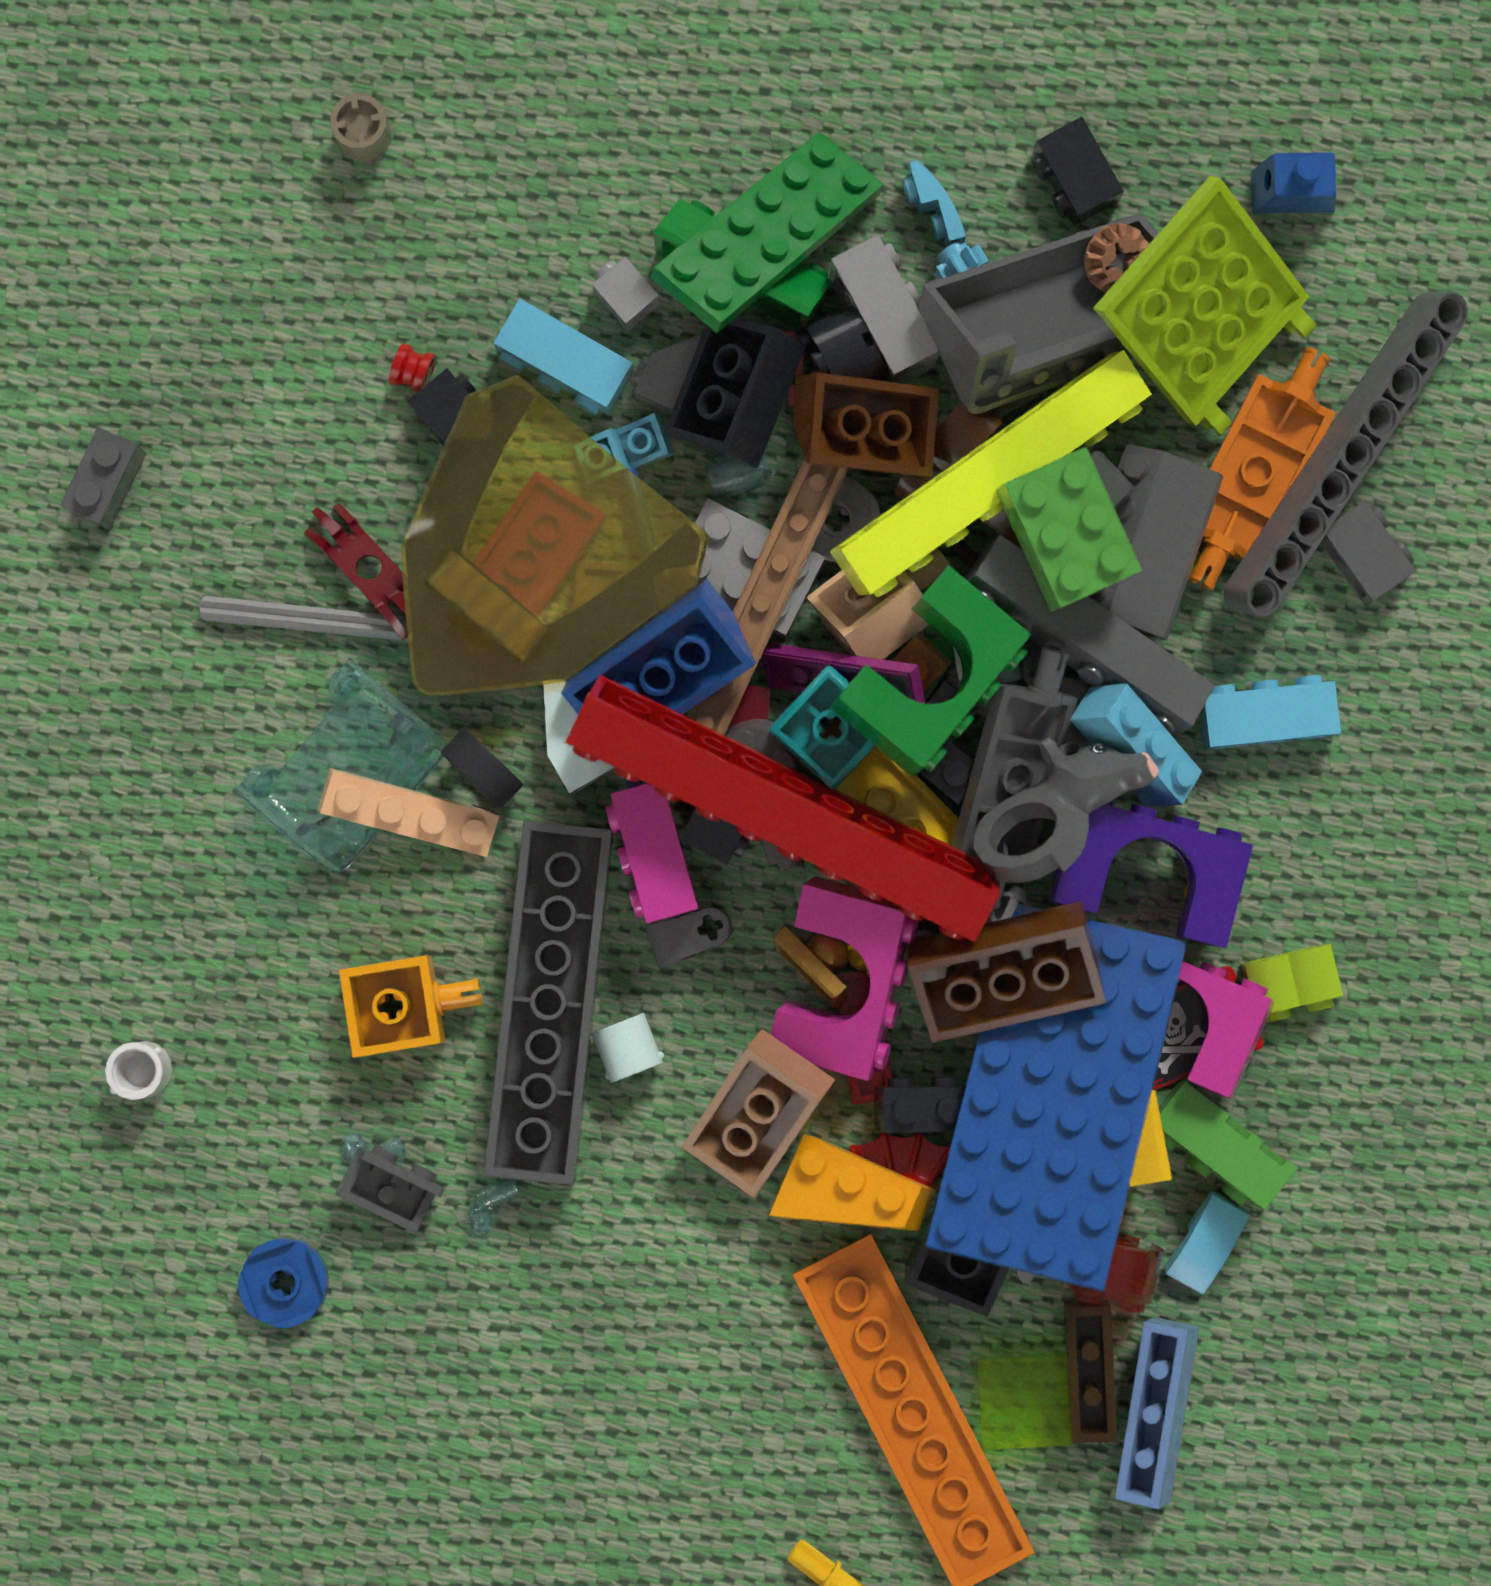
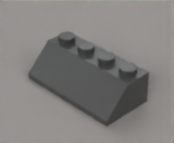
(1165, 532)

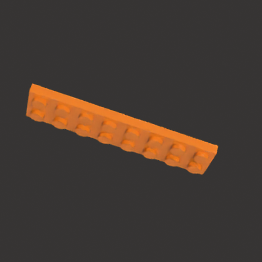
(913, 1413)

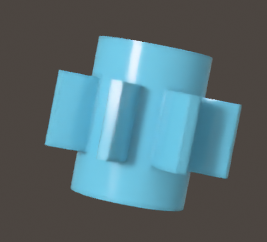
(959, 258)

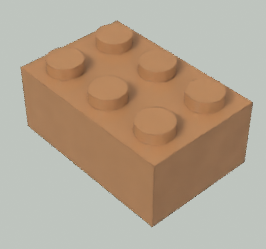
(757, 1113)

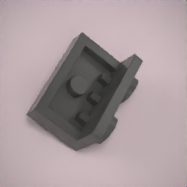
(388, 1188)

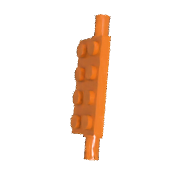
(1260, 461)

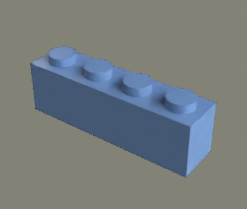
(1157, 1413)

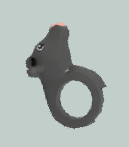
(1074, 785)

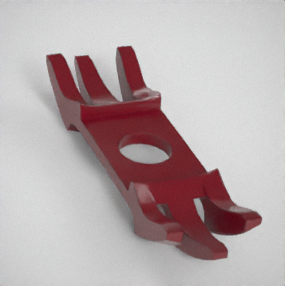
(349, 551)

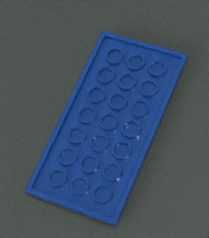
(1060, 1121)

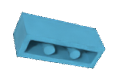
(562, 358)
(1270, 713)
(1126, 724)

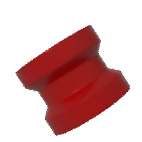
(412, 368)

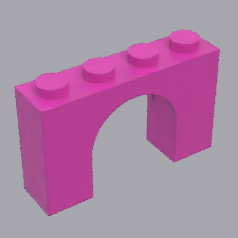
(880, 933)
(1235, 1026)

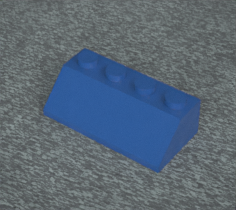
(675, 656)

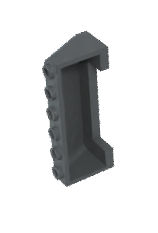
(1022, 320)

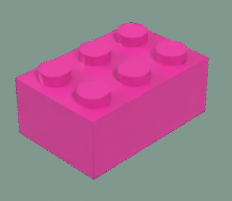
(651, 854)

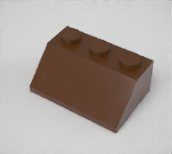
(866, 423)

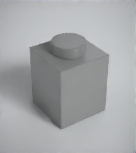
(625, 292)

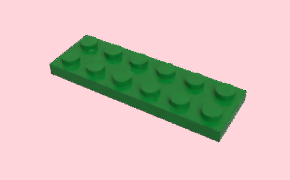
(767, 231)

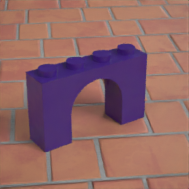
(1213, 864)

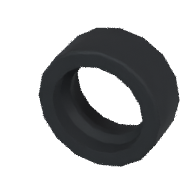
(481, 768)

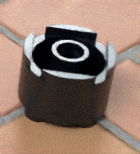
(841, 347)

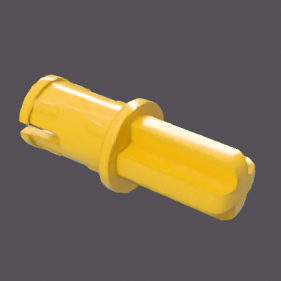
(819, 1567)

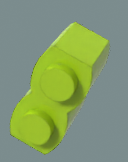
(1297, 979)

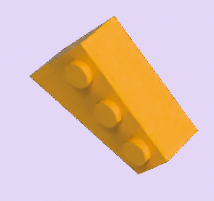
(848, 1189)

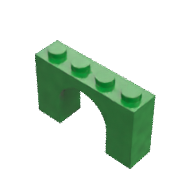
(985, 644)

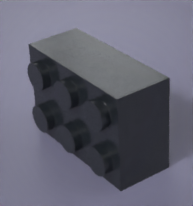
(735, 391)

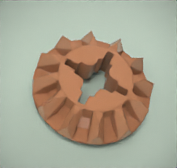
(1102, 250)

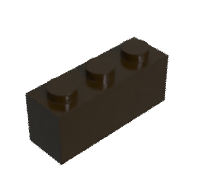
(1090, 1371)

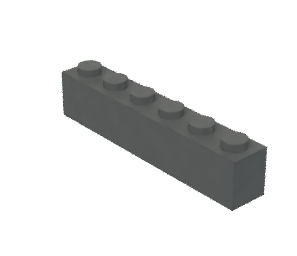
(1098, 642)

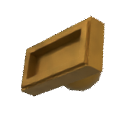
(816, 962)

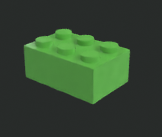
(1068, 529)

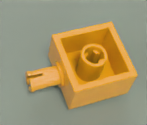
(423, 1002)

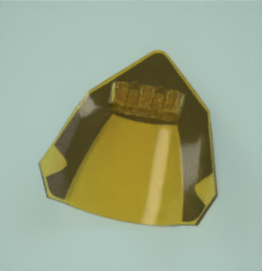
(534, 550)

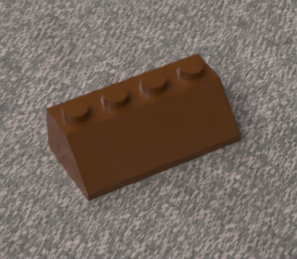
(1009, 975)

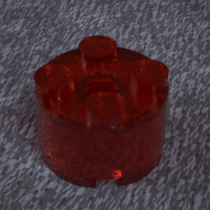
(1130, 1277)

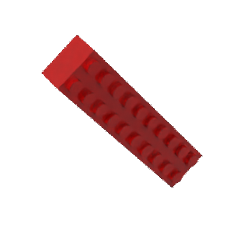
(784, 809)

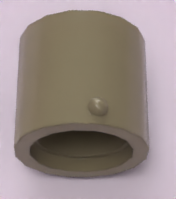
(361, 127)

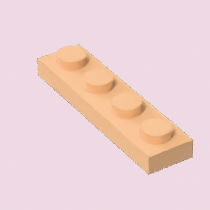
(408, 812)

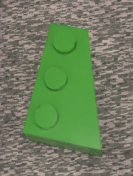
(1222, 1147)

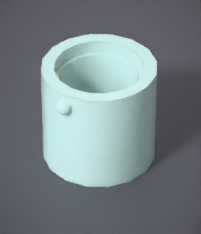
(627, 1048)

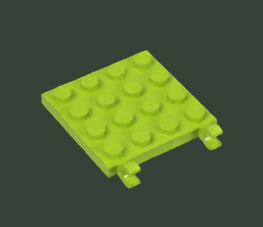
(1204, 303)

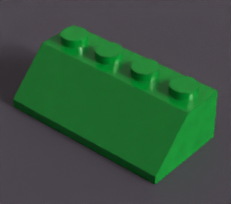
(792, 300)

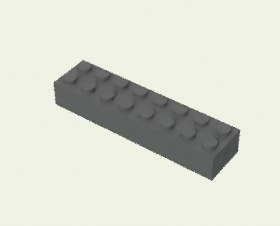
(549, 1003)

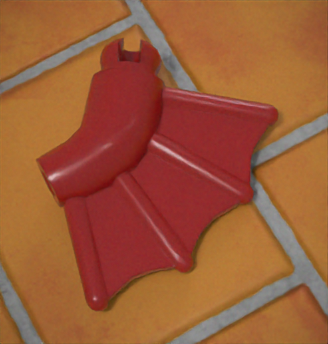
(908, 1156)

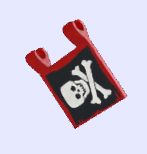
(1186, 1034)

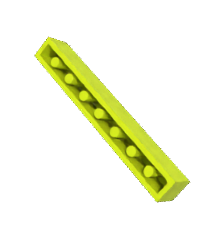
(968, 487)

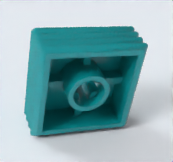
(801, 727)

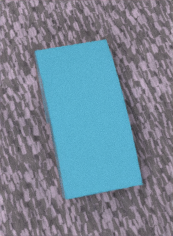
(930, 195)
(637, 442)
(1208, 1243)

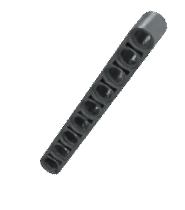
(1328, 463)

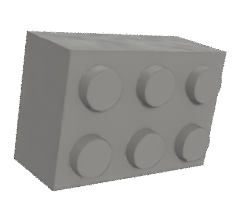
(889, 307)
(732, 553)

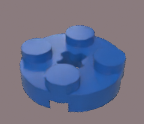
(273, 1305)

